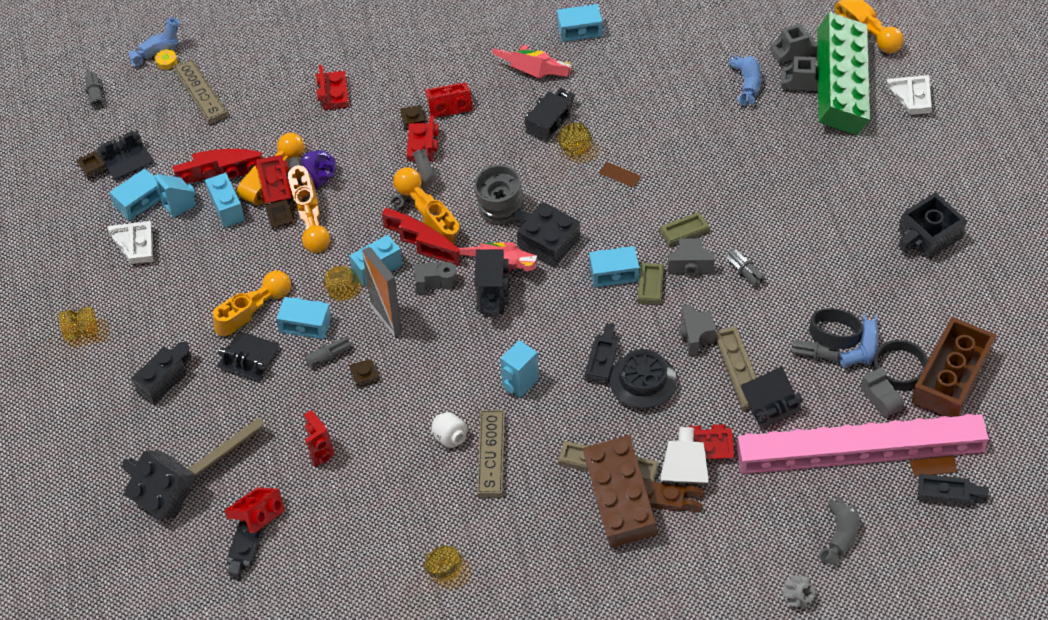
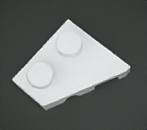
(912, 93)
(134, 241)

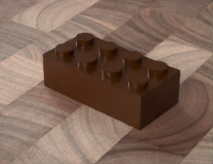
(953, 368)
(620, 491)

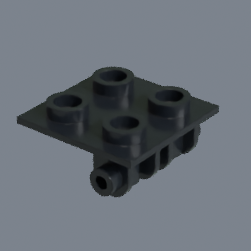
(124, 155)
(247, 355)
(771, 397)

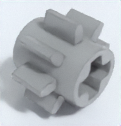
(798, 591)

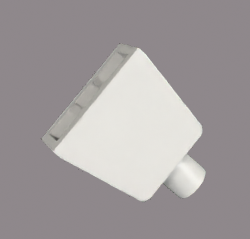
(685, 460)

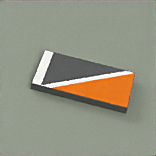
(382, 291)

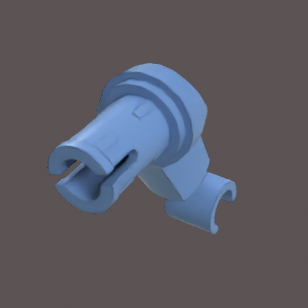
(156, 43)
(752, 76)
(867, 348)

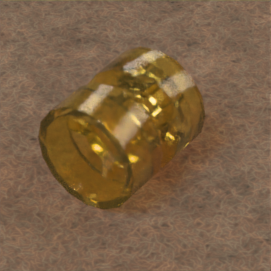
(78, 323)

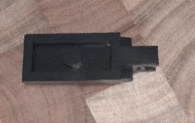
(602, 356)
(950, 490)
(243, 550)

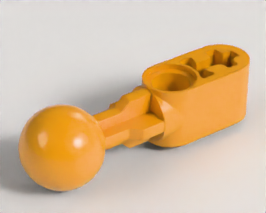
(888, 39)
(289, 146)
(408, 183)
(315, 237)
(239, 308)

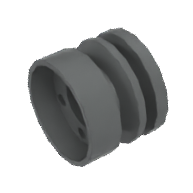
(499, 194)

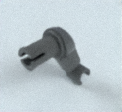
(427, 176)
(846, 531)

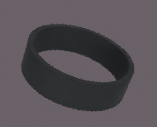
(839, 316)
(905, 346)

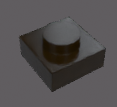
(411, 115)
(91, 164)
(278, 213)
(364, 373)

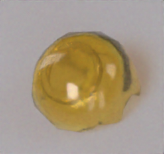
(575, 139)
(341, 282)
(444, 563)

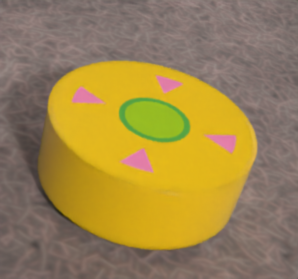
(166, 59)

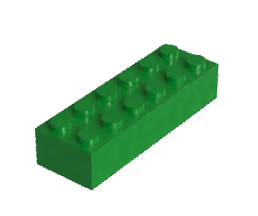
(843, 74)

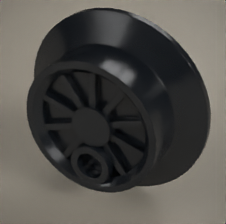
(642, 379)

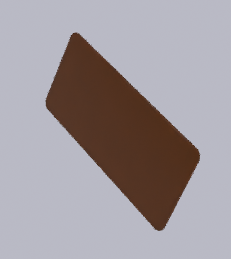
(620, 174)
(933, 465)

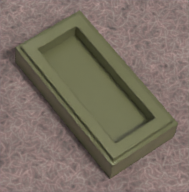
(684, 228)
(650, 284)

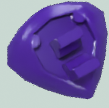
(320, 166)

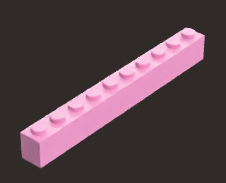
(861, 443)

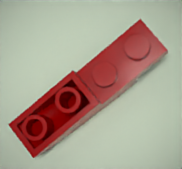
(217, 162)

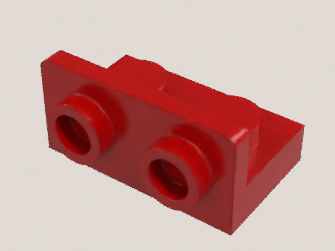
(333, 89)
(449, 99)
(423, 137)
(273, 179)
(319, 441)
(717, 441)
(257, 508)

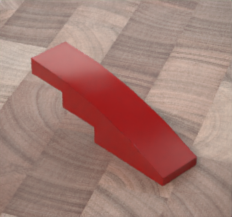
(427, 240)

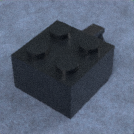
(931, 226)
(546, 233)
(491, 281)
(158, 483)

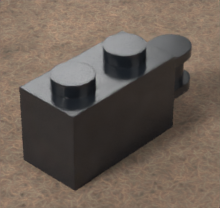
(549, 114)
(162, 372)

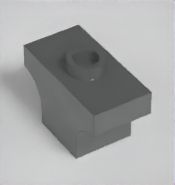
(793, 42)
(800, 75)
(691, 258)
(696, 328)

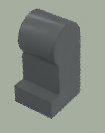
(434, 276)
(881, 393)

